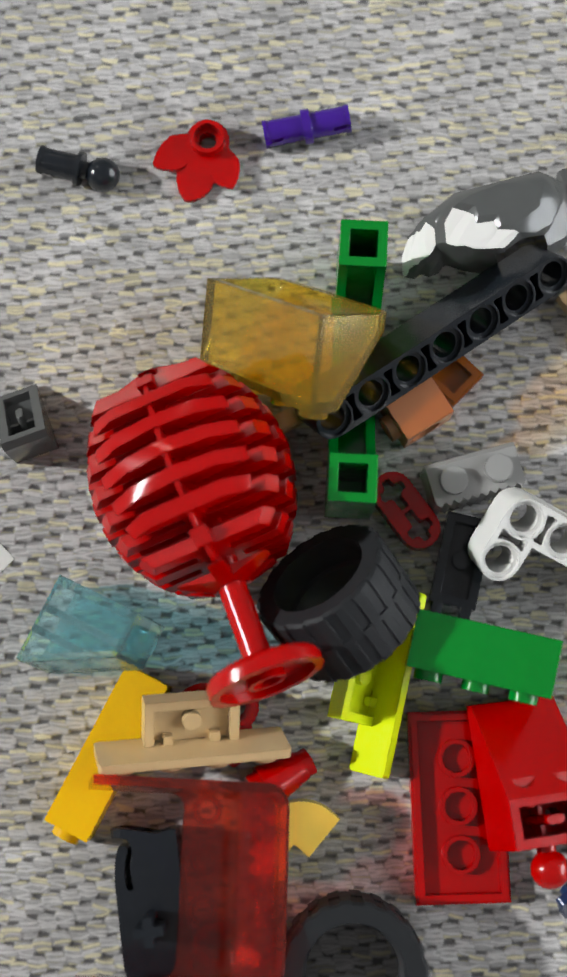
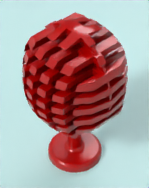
(201, 505)

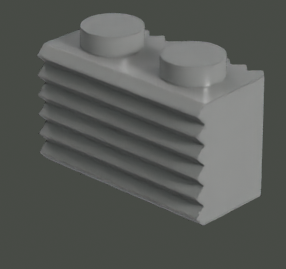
(471, 477)

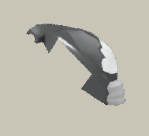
(487, 221)

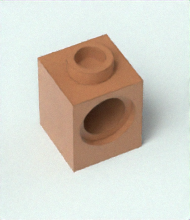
(416, 413)

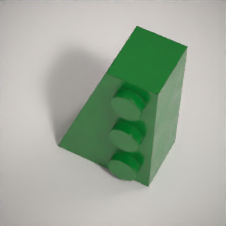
(483, 656)

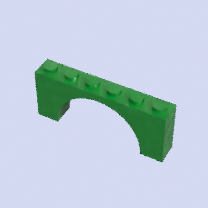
(353, 457)

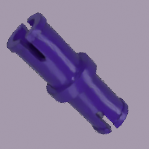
(307, 126)

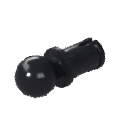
(101, 173)

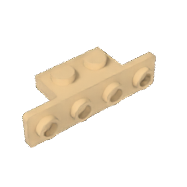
(189, 732)

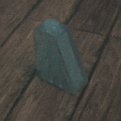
(88, 633)

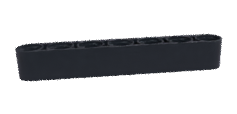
(447, 333)

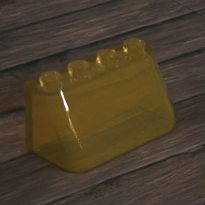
(289, 340)

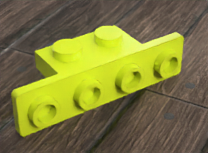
(377, 705)

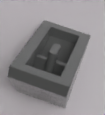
(25, 425)

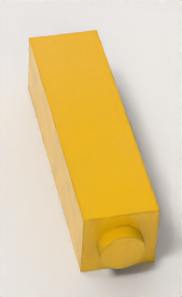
(76, 809)

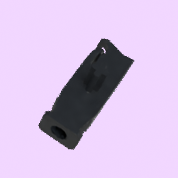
(149, 901)

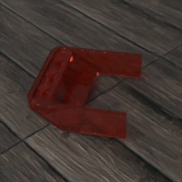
(229, 874)

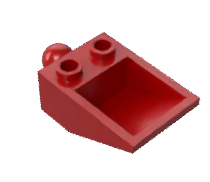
(520, 776)

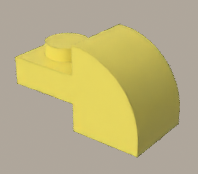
(309, 824)

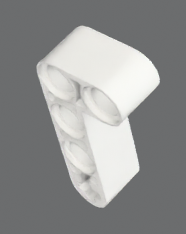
(519, 536)

